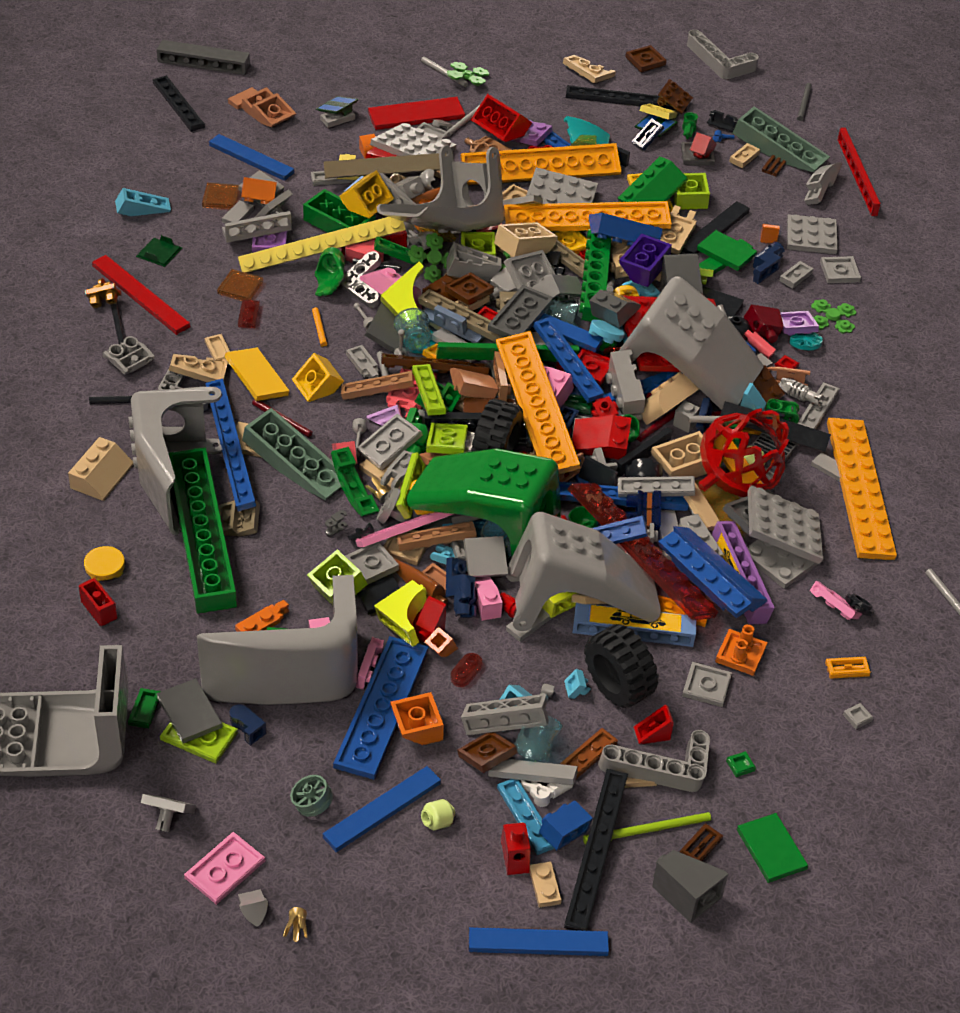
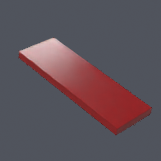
(416, 112)

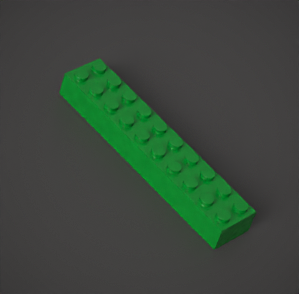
(202, 532)

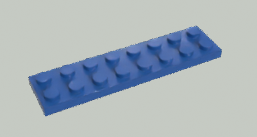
(374, 719)

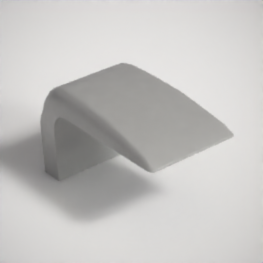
(285, 663)
(67, 729)

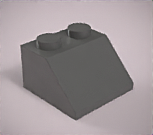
(612, 307)

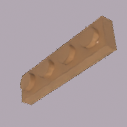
(501, 377)
(377, 385)
(434, 536)

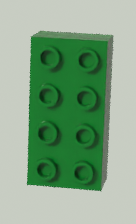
(330, 214)

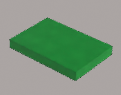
(726, 250)
(772, 847)

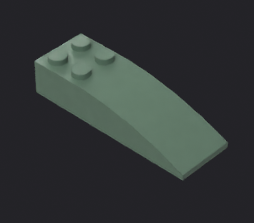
(775, 139)
(291, 454)

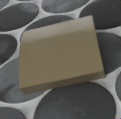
(241, 522)

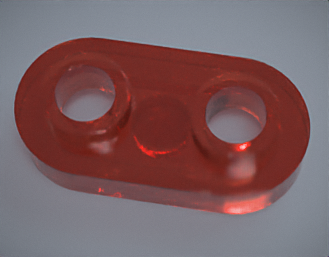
(467, 668)

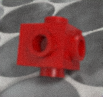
(604, 407)

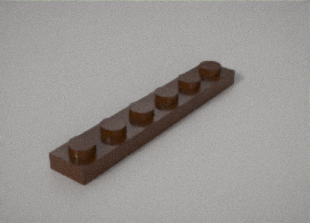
(441, 365)

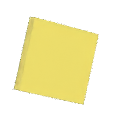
(658, 111)

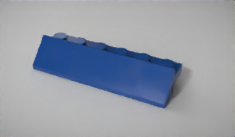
(711, 572)

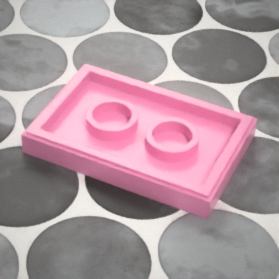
(224, 868)

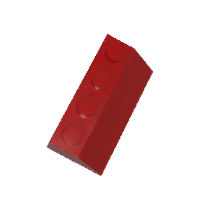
(500, 119)

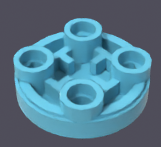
(609, 332)

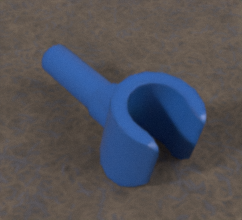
(718, 136)

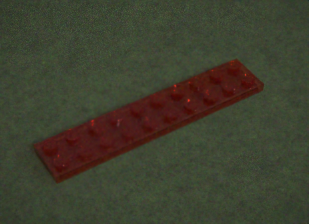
(646, 554)

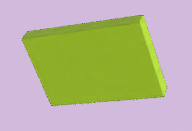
(447, 438)
(207, 746)

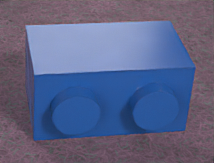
(565, 824)

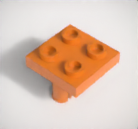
(741, 650)

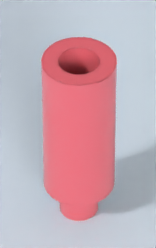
(760, 344)

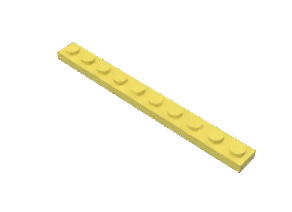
(319, 243)

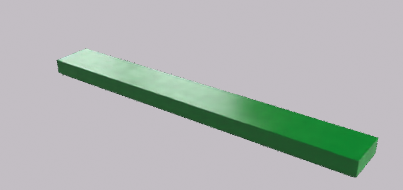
(484, 351)

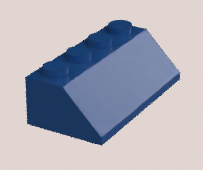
(620, 229)

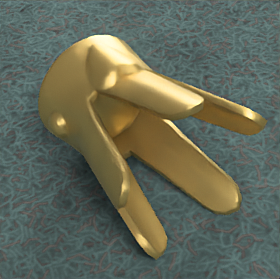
(382, 490)
(297, 917)

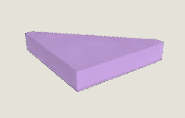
(385, 415)

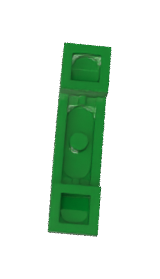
(351, 483)

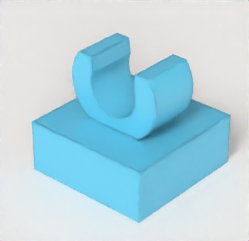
(576, 684)

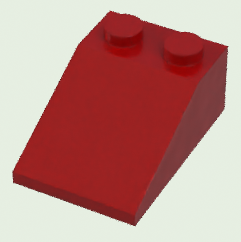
(602, 432)

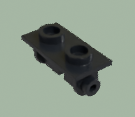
(717, 119)

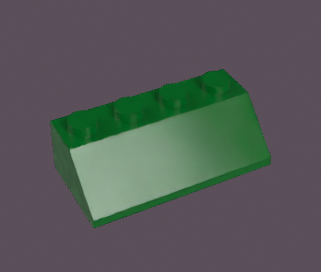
(655, 183)

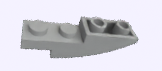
(819, 181)

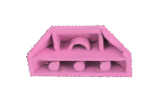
(383, 279)

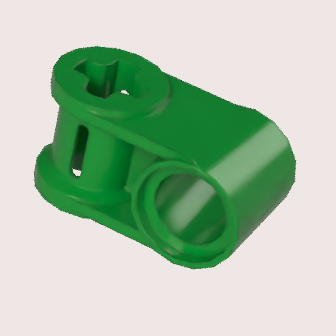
(786, 408)

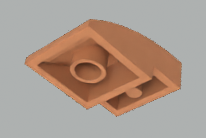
(267, 107)
(473, 383)

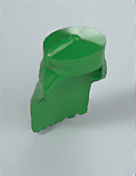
(329, 271)

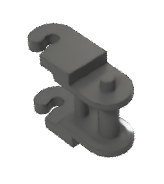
(334, 523)

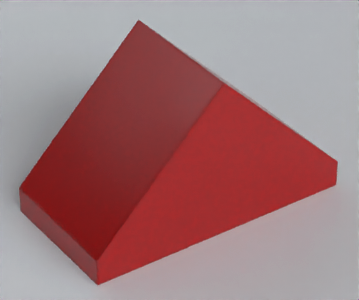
(655, 727)

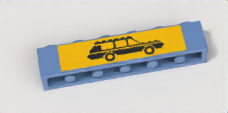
(667, 629)

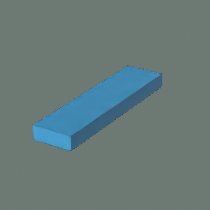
(524, 812)

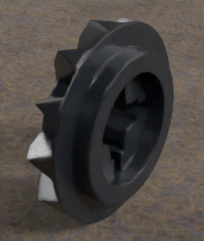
(859, 604)

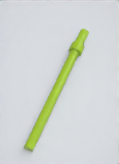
(656, 826)

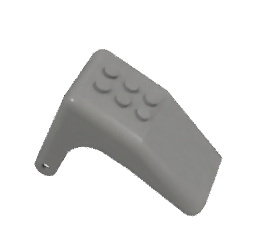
(452, 206)
(697, 342)
(156, 441)
(574, 558)

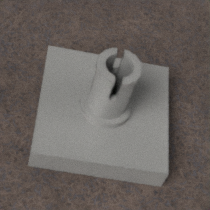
(275, 205)
(168, 807)

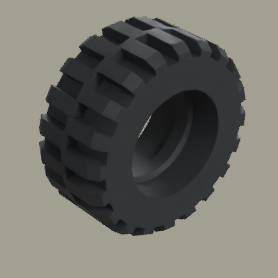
(498, 426)
(621, 665)

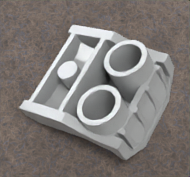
(129, 355)

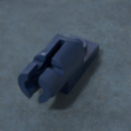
(767, 262)
(460, 588)

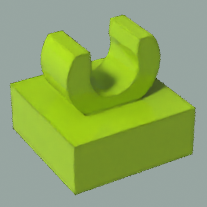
(704, 274)

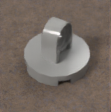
(389, 507)

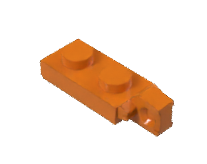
(267, 617)

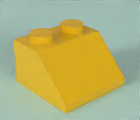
(317, 378)

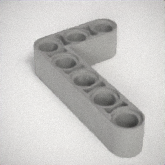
(722, 65)
(662, 770)

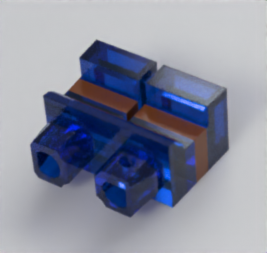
(647, 505)

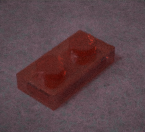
(248, 314)

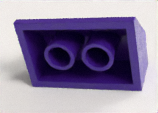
(644, 259)

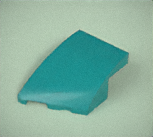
(581, 127)

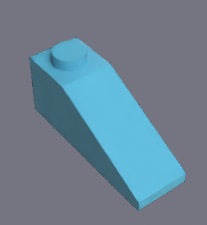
(139, 203)

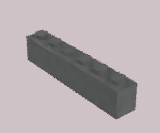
(203, 57)

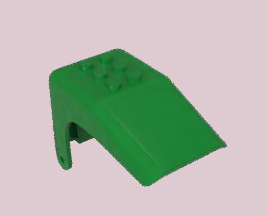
(490, 486)

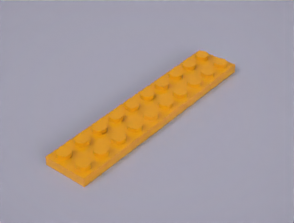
(567, 160)
(575, 215)
(536, 398)
(861, 490)

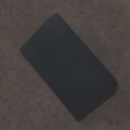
(598, 473)

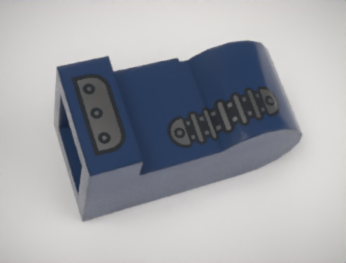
(248, 723)

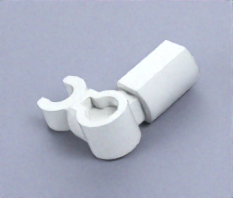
(542, 794)

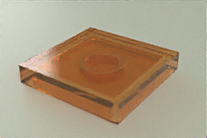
(220, 195)
(240, 285)

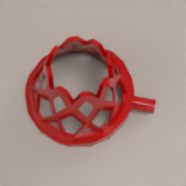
(732, 481)

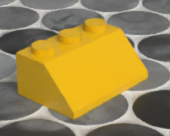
(366, 195)

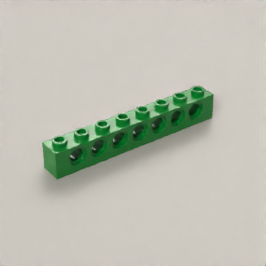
(595, 272)

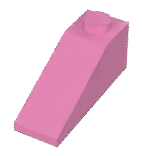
(488, 598)

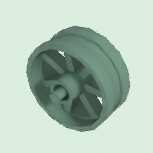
(309, 790)

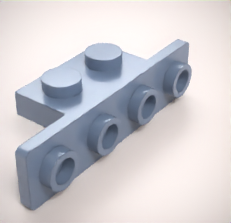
(452, 322)

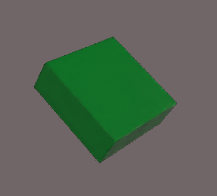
(740, 764)

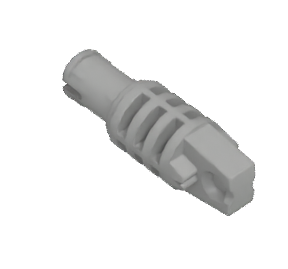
(800, 391)

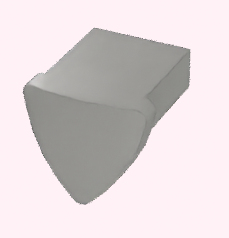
(253, 906)

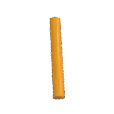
(319, 326)

